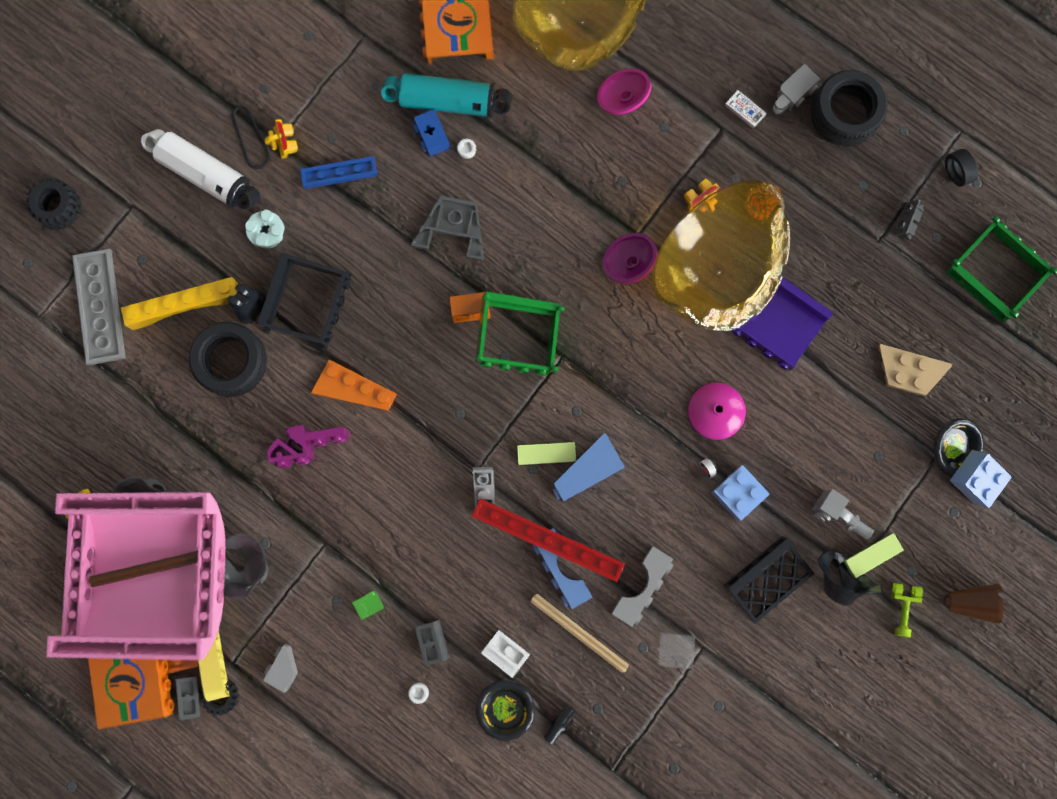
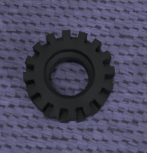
(221, 709)

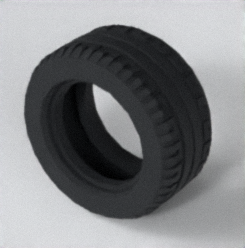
(863, 87)
(206, 343)

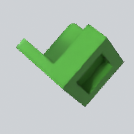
(368, 605)

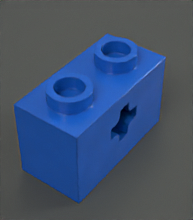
(427, 123)

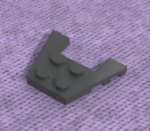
(456, 219)

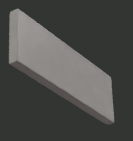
(98, 307)

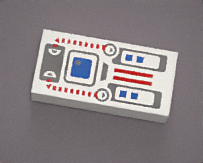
(745, 109)

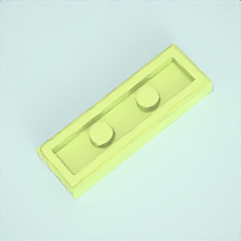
(546, 453)
(873, 555)

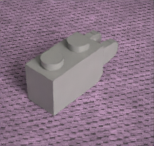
(795, 88)

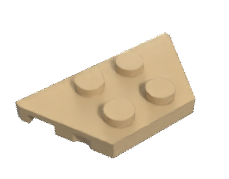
(910, 370)

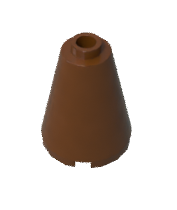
(977, 603)

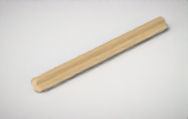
(579, 633)

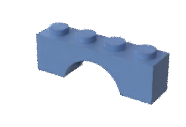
(574, 591)

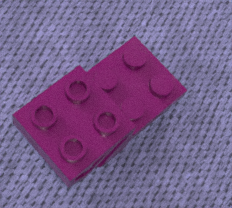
(283, 455)

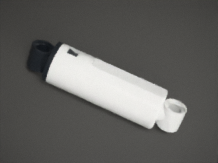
(200, 169)

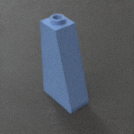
(592, 467)

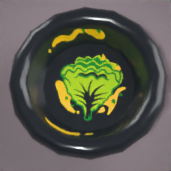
(956, 442)
(505, 710)

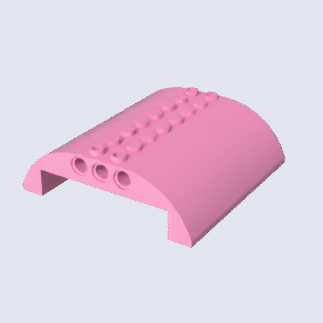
(152, 614)

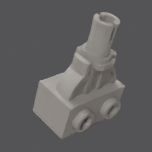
(832, 506)

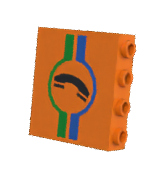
(456, 28)
(130, 690)

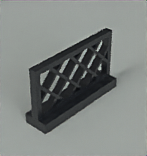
(762, 564)

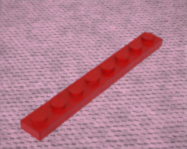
(548, 540)

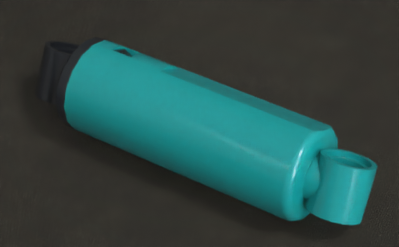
(446, 95)

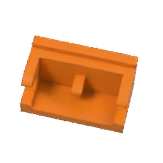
(467, 307)

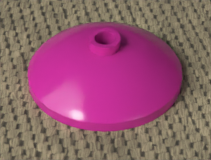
(624, 91)
(707, 420)

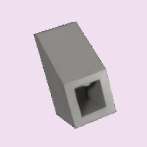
(283, 669)

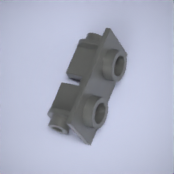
(911, 212)

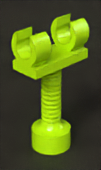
(916, 595)

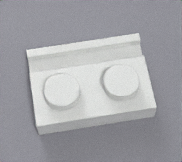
(505, 653)

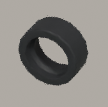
(961, 167)

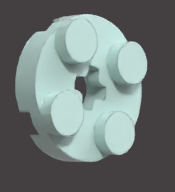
(254, 227)

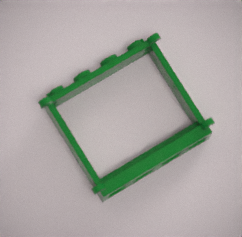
(980, 292)
(524, 305)

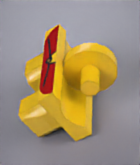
(281, 132)
(706, 188)

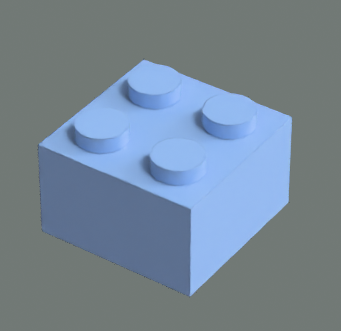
(980, 478)
(740, 493)

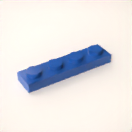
(338, 172)

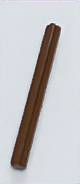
(144, 569)

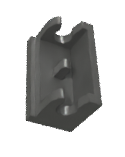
(432, 643)
(188, 697)

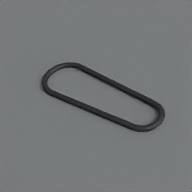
(241, 140)

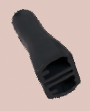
(247, 303)

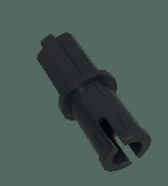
(559, 725)

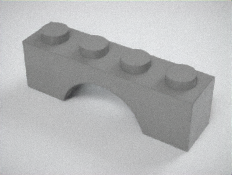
(629, 608)

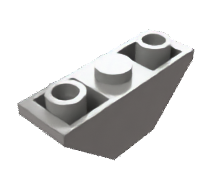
(484, 484)

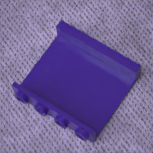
(785, 325)

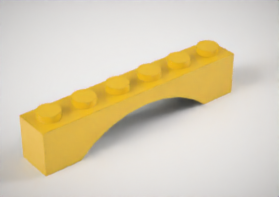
(156, 309)

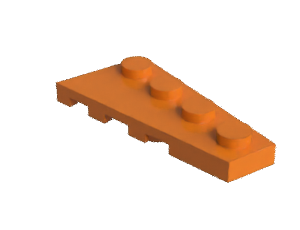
(348, 386)

